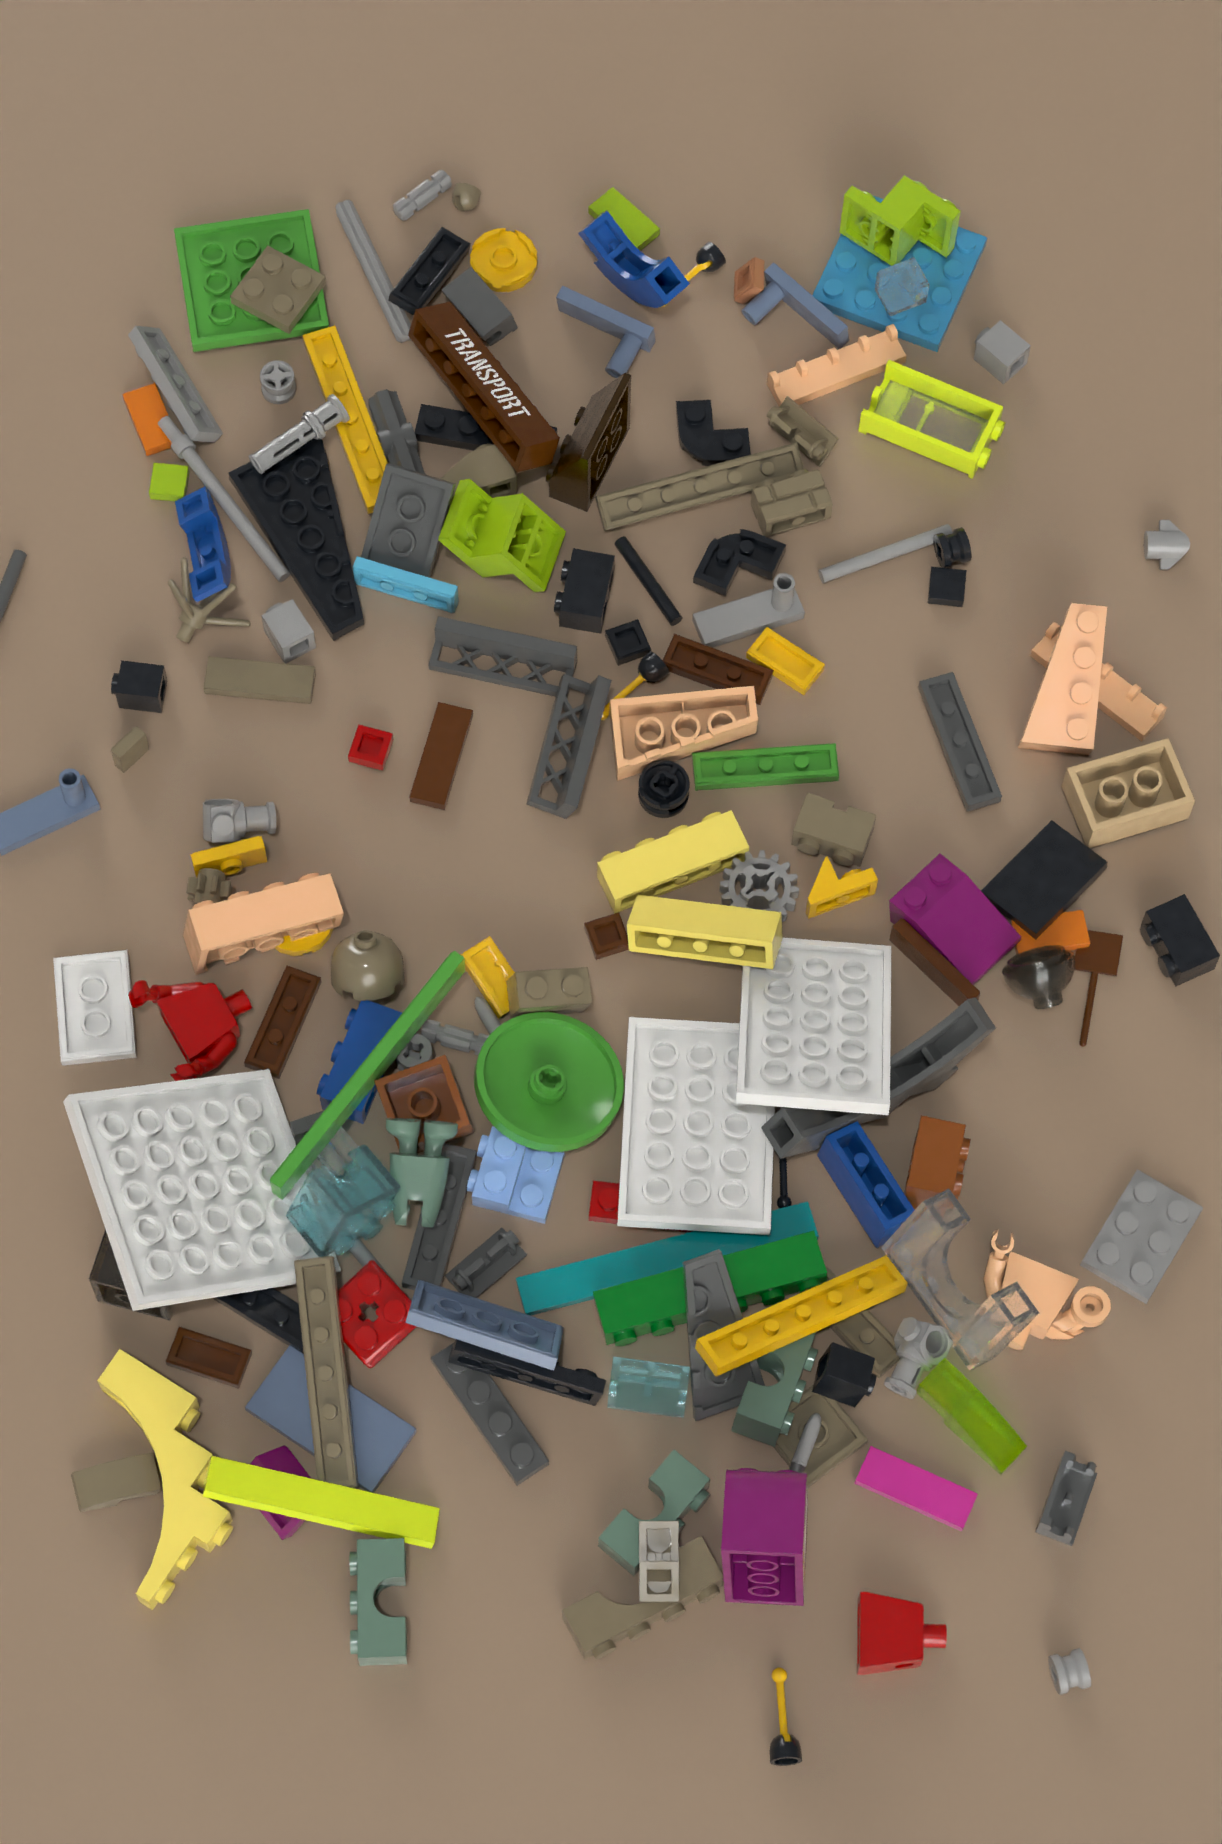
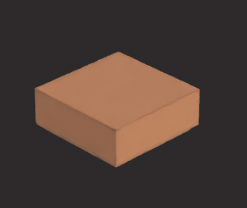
(749, 280)

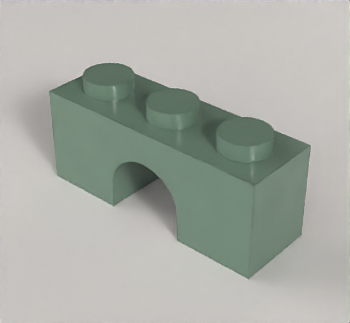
(765, 1409)
(680, 1490)
(377, 1567)

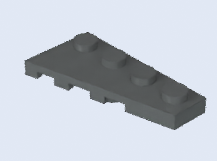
(710, 1307)

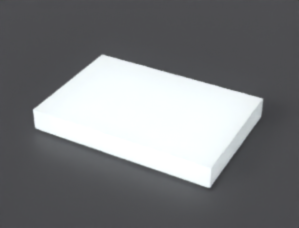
(94, 1007)

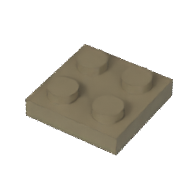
(278, 289)

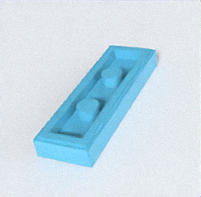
(405, 584)

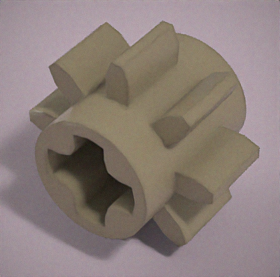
(208, 886)

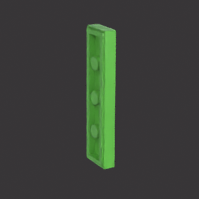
(765, 766)

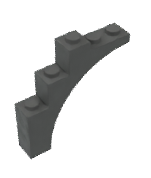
(913, 1071)

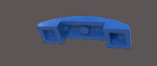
(206, 544)

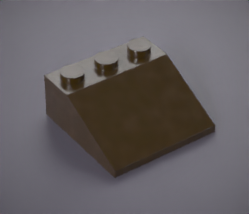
(592, 445)

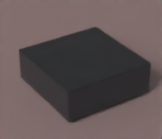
(947, 586)
(627, 642)

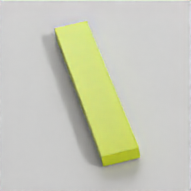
(320, 1502)

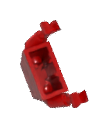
(197, 1020)

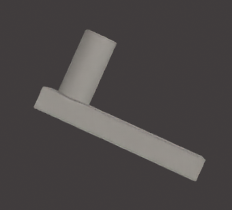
(750, 614)

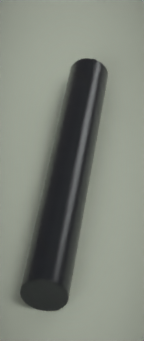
(648, 581)

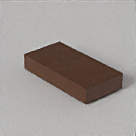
(208, 1357)

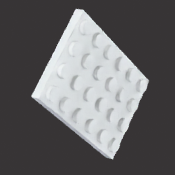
(817, 1028)
(686, 1143)

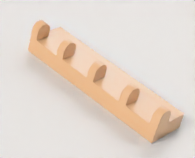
(837, 368)
(1116, 696)

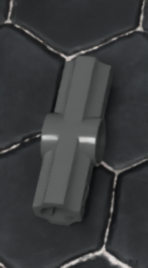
(394, 432)

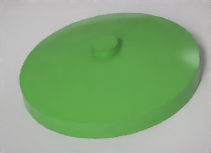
(548, 1081)

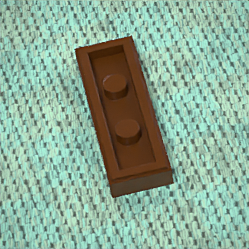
(715, 667)
(441, 756)
(932, 963)
(283, 1021)

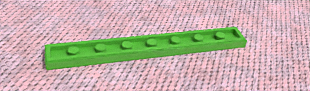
(370, 1070)

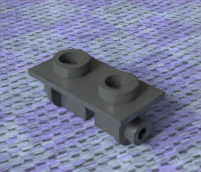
(486, 1264)

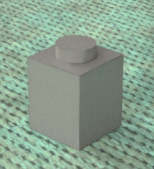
(1001, 351)
(288, 631)

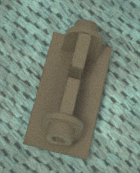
(801, 427)

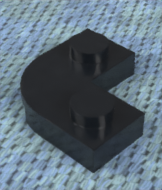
(702, 441)
(737, 550)

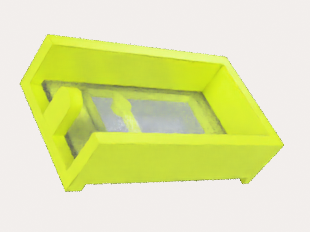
(933, 419)

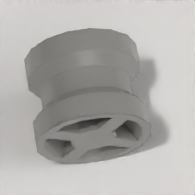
(276, 374)
(417, 1043)
(1069, 1671)

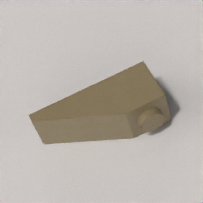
(487, 469)

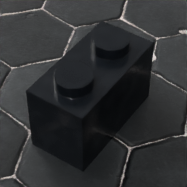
(586, 590)
(1179, 940)

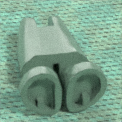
(419, 1175)

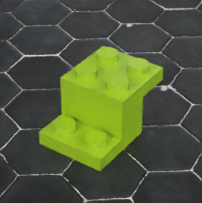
(899, 220)
(502, 535)

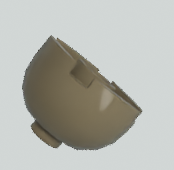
(367, 966)

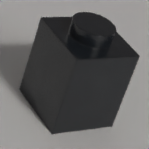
(140, 686)
(844, 1375)

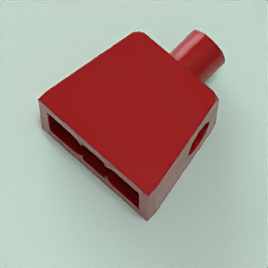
(893, 1634)

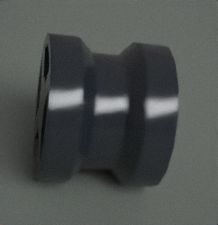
(952, 547)

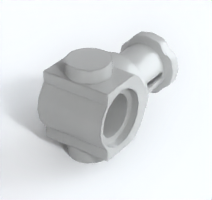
(229, 820)
(919, 1348)

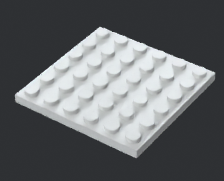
(189, 1185)

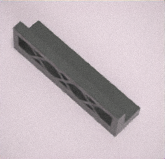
(501, 645)
(582, 745)

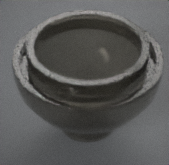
(1041, 974)

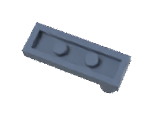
(783, 287)
(633, 333)
(47, 812)

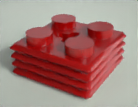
(375, 1339)

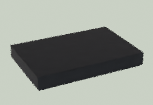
(1044, 879)

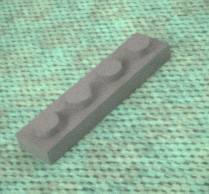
(175, 384)

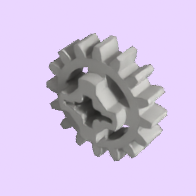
(760, 874)

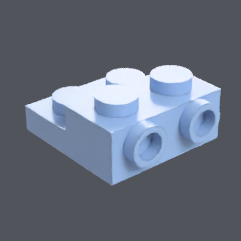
(514, 1178)

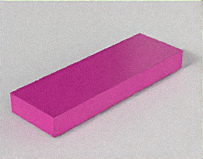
(916, 1488)

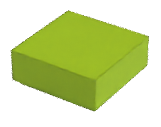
(168, 482)

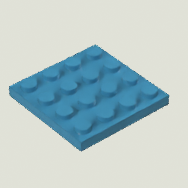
(850, 281)

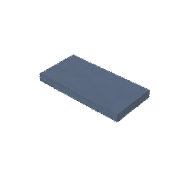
(485, 1324)
(284, 1407)

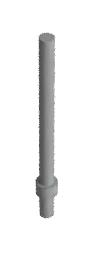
(185, 448)

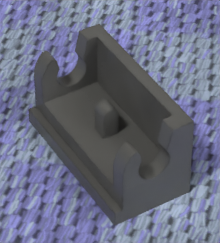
(480, 306)
(1067, 1499)

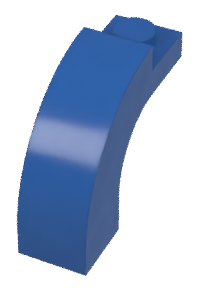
(627, 268)

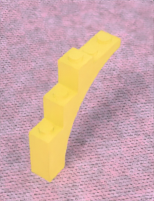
(188, 1518)

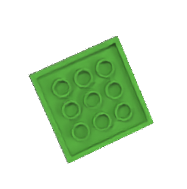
(219, 257)

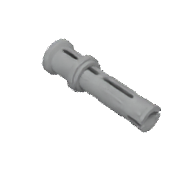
(313, 425)

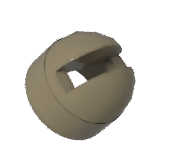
(465, 196)

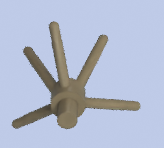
(196, 615)

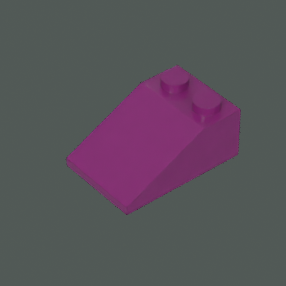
(954, 918)

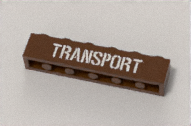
(483, 387)

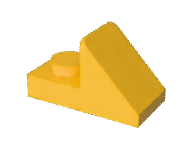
(832, 893)

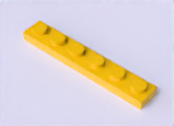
(357, 434)
(800, 1315)

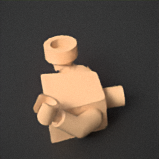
(1048, 1292)

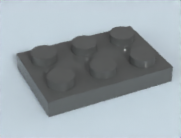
(408, 520)

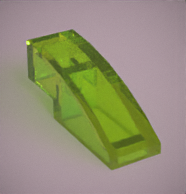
(971, 1416)

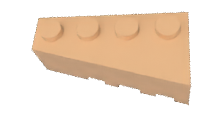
(1069, 691)
(678, 725)
(260, 919)

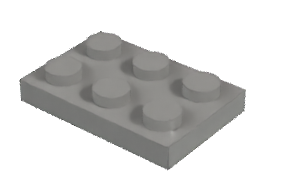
(1141, 1236)

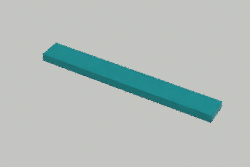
(578, 1280)

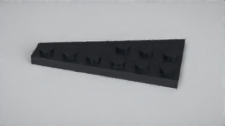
(303, 523)

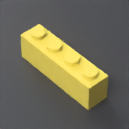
(672, 860)
(705, 931)

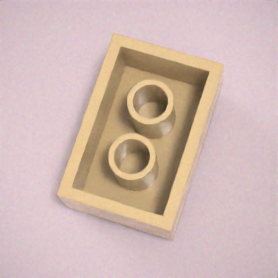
(1127, 793)

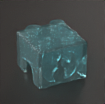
(341, 1209)

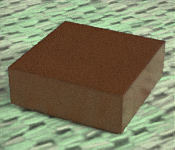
(607, 935)

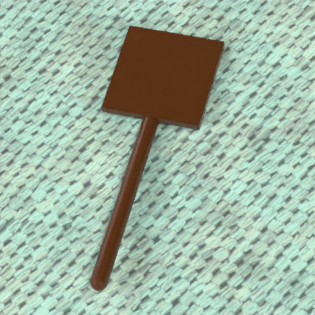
(1098, 958)

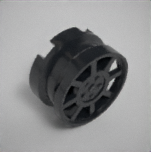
(662, 788)

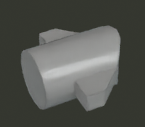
(1167, 544)

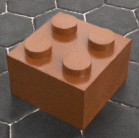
(424, 1094)
(935, 1160)

